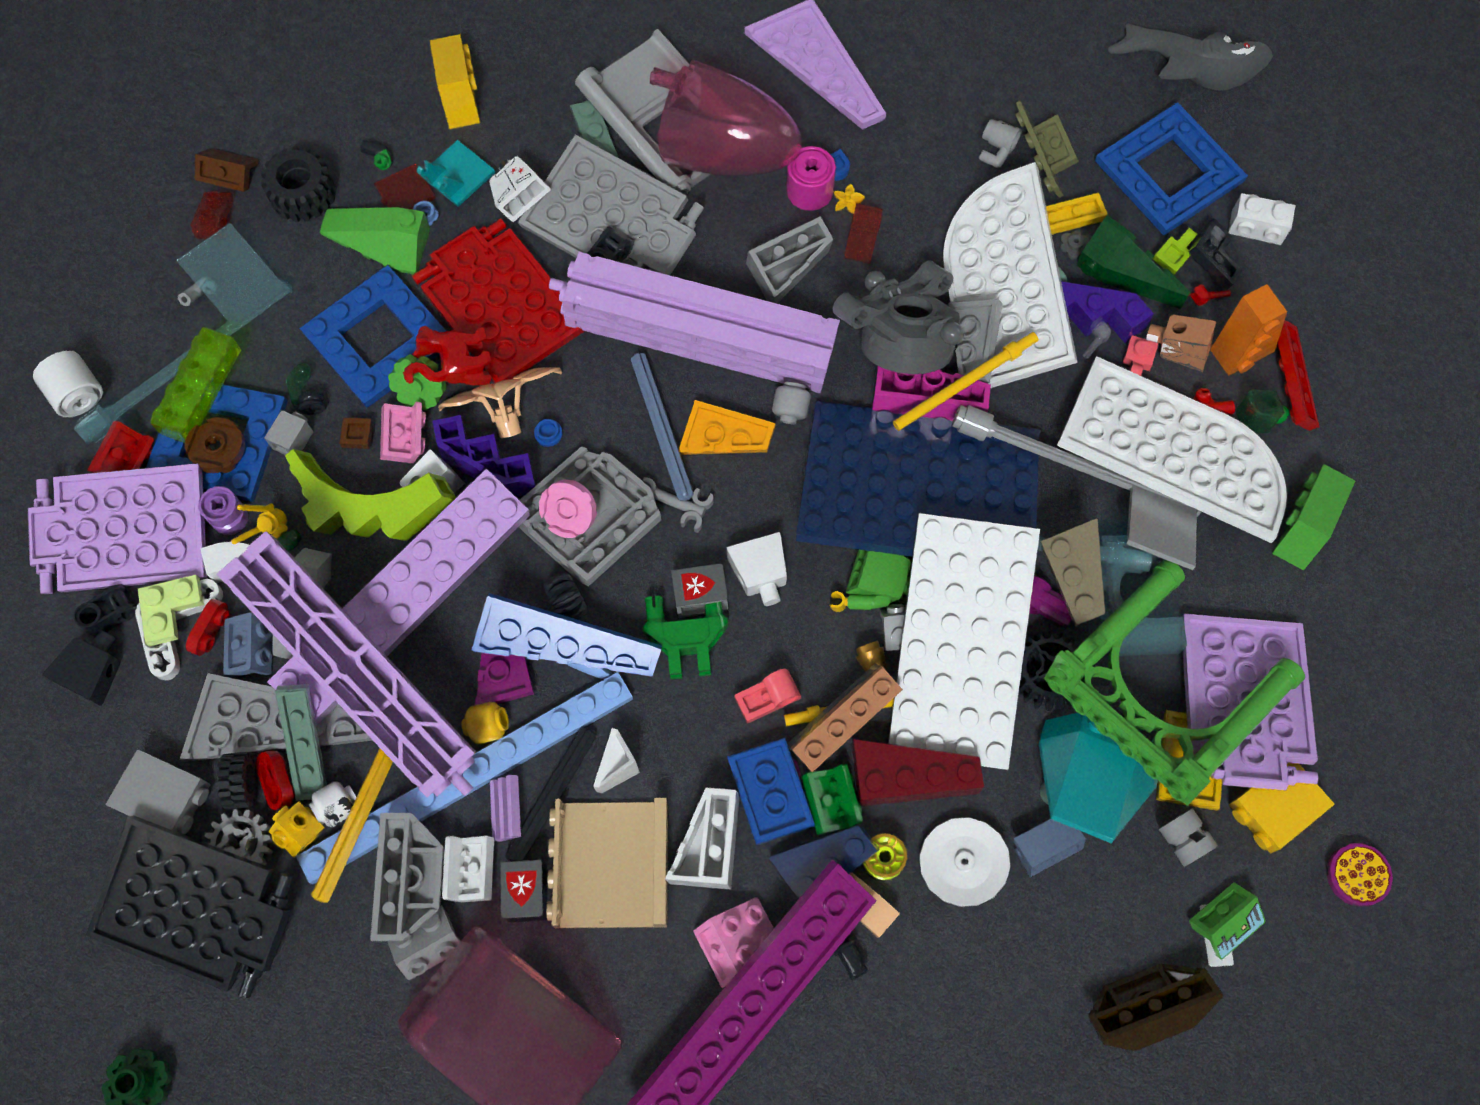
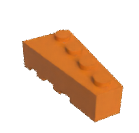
(1250, 331)

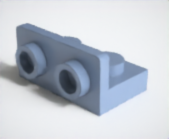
(246, 646)

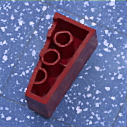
(911, 774)

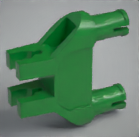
(685, 636)

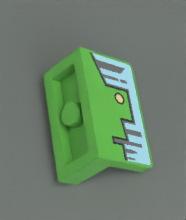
(1229, 919)

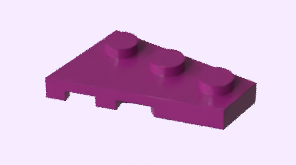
(502, 679)

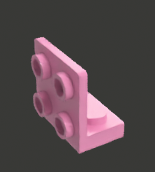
(733, 938)

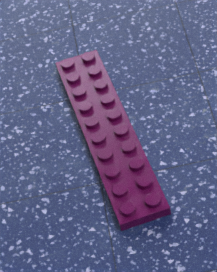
(759, 992)

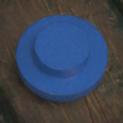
(548, 432)

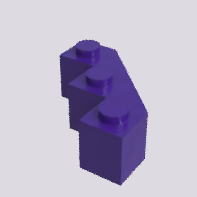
(1120, 309)
(481, 453)

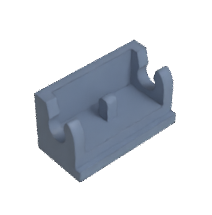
(1047, 845)

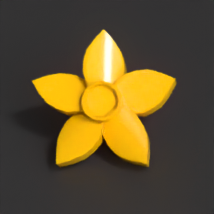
(848, 199)

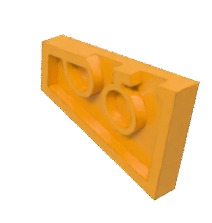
(724, 431)

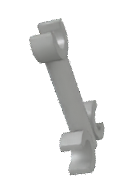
(693, 510)

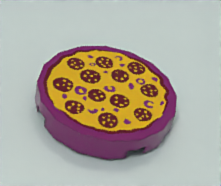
(1359, 875)

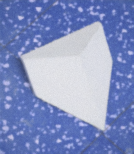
(616, 764)

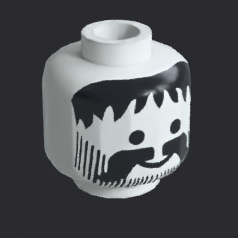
(332, 803)

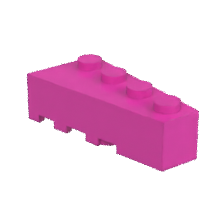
(903, 392)

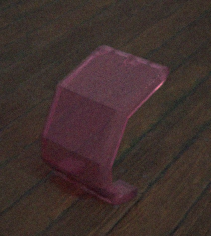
(506, 1029)

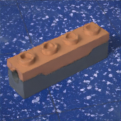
(844, 717)

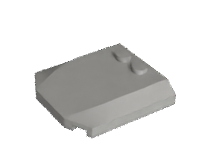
(623, 516)

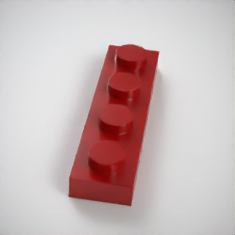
(1298, 385)

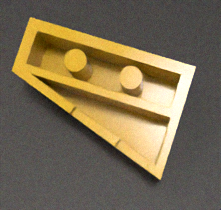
(455, 80)

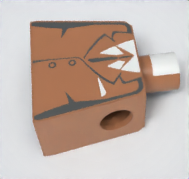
(1184, 340)

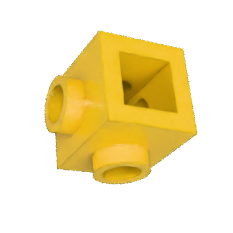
(295, 828)

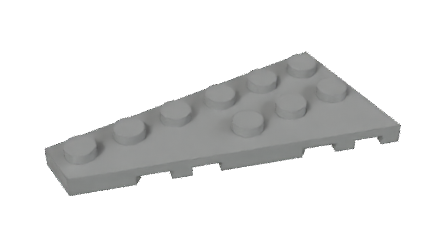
(246, 718)

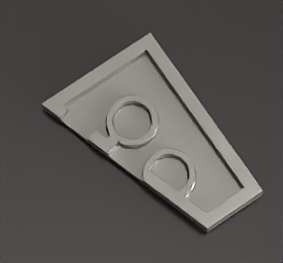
(980, 327)

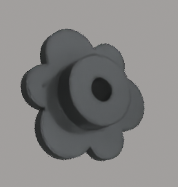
(1073, 243)

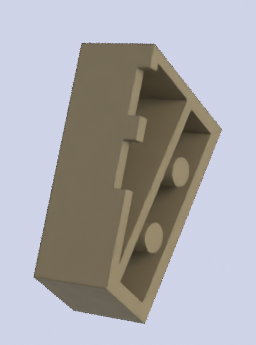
(1077, 570)

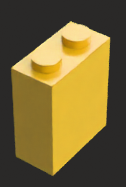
(1280, 814)

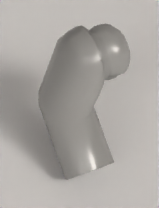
(190, 295)

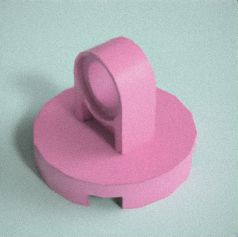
(568, 508)

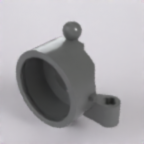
(904, 321)

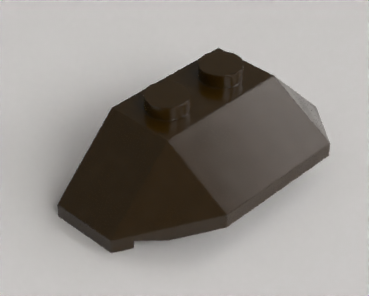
(1153, 1005)

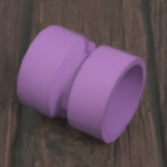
(220, 509)

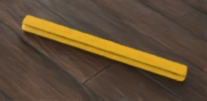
(352, 828)

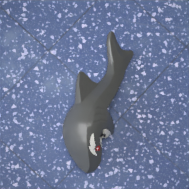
(1208, 63)

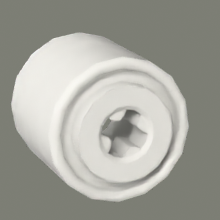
(67, 383)

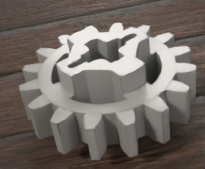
(251, 836)

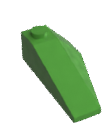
(384, 234)

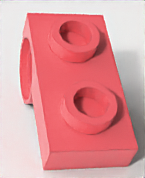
(767, 696)

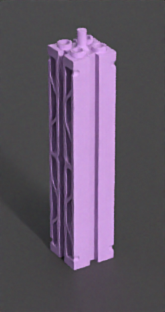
(696, 321)
(349, 666)

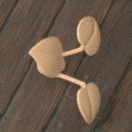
(505, 416)

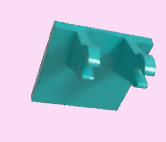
(456, 173)

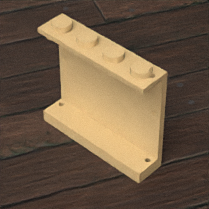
(609, 865)

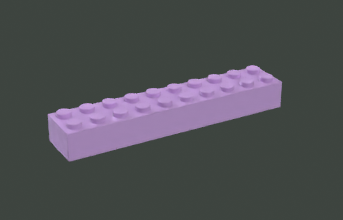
(423, 574)

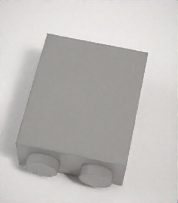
(159, 793)

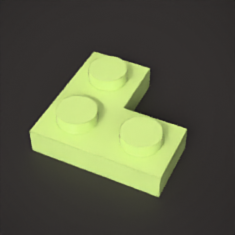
(161, 602)

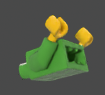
(875, 581)

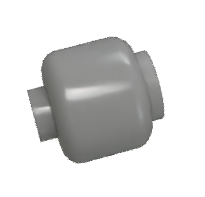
(791, 402)

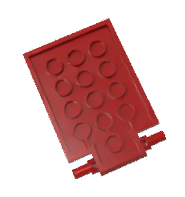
(501, 289)

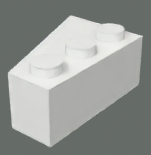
(709, 845)

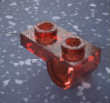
(211, 214)
(863, 233)

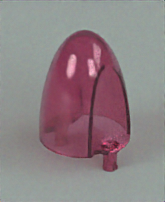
(722, 124)

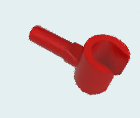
(1202, 296)

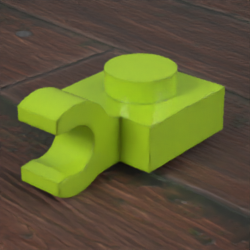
(1175, 253)

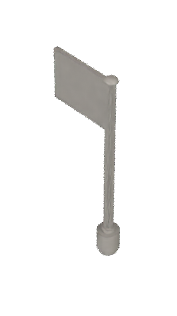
(1154, 520)

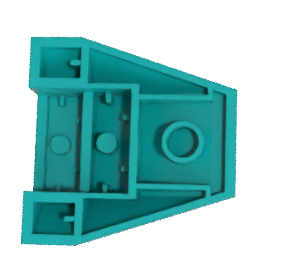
(1090, 778)

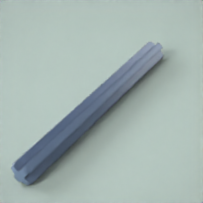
(662, 427)

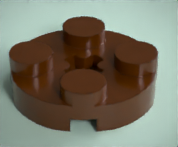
(219, 460)

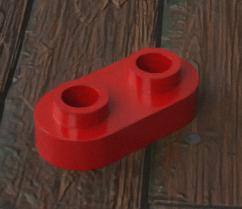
(206, 627)
(274, 779)

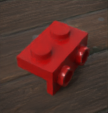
(121, 450)

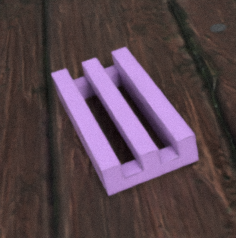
(505, 808)

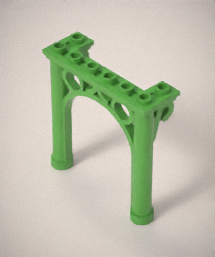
(1181, 776)

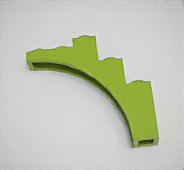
(396, 512)

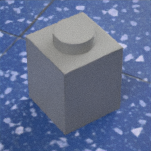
(289, 432)

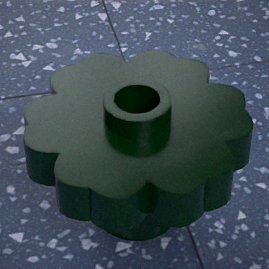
(137, 1079)

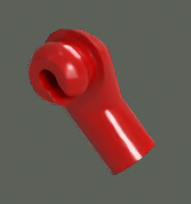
(1204, 397)

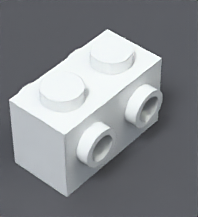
(1261, 218)

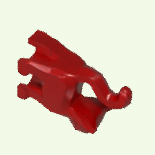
(454, 351)

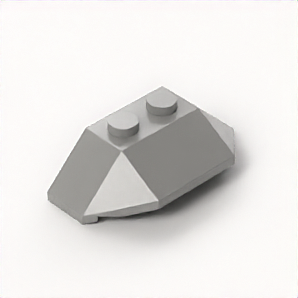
(405, 878)

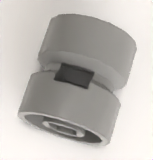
(1188, 837)

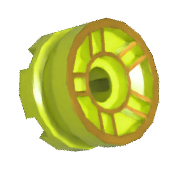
(897, 855)

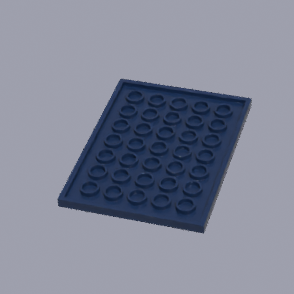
(873, 481)

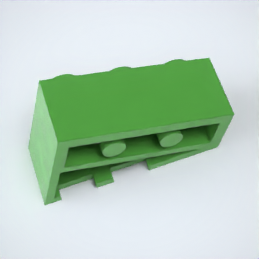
(1314, 517)

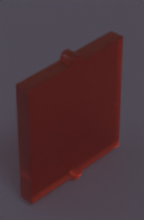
(404, 189)

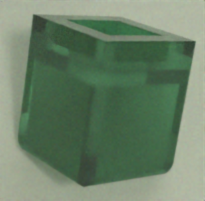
(1260, 410)

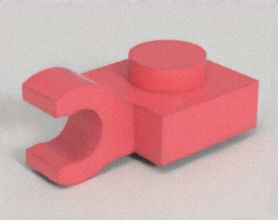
(1140, 354)

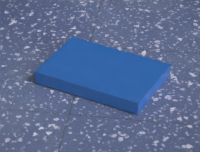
(770, 791)

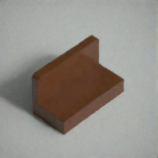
(224, 169)

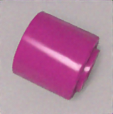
(811, 178)

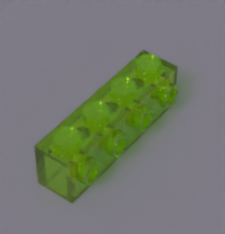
(195, 384)

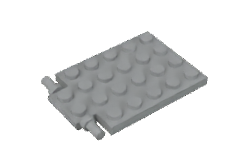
(602, 191)

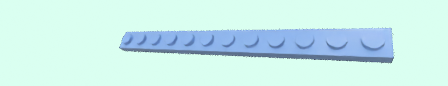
(488, 765)

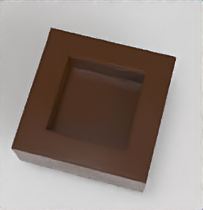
(356, 433)

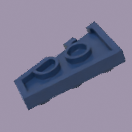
(805, 863)

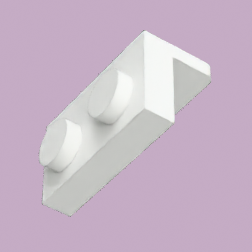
(468, 869)

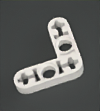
(169, 648)

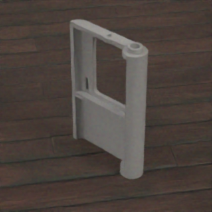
(630, 102)

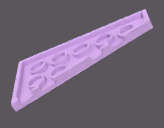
(811, 51)

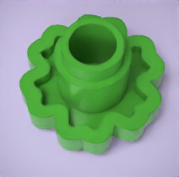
(421, 389)

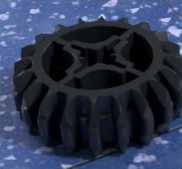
(1042, 660)

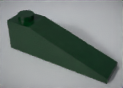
(1120, 263)

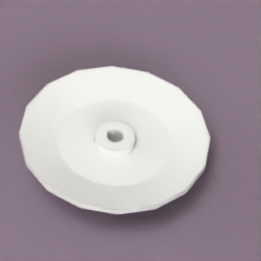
(964, 862)

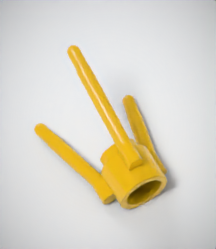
(271, 521)

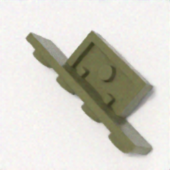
(1051, 144)

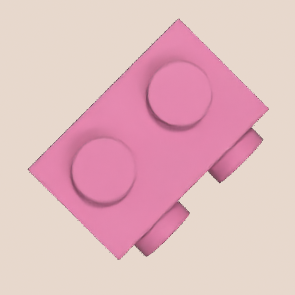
(402, 432)

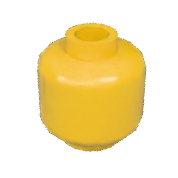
(485, 722)

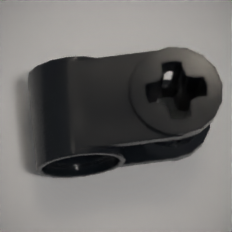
(611, 246)
(107, 609)

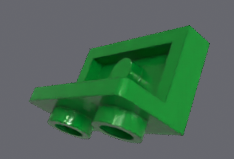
(832, 800)

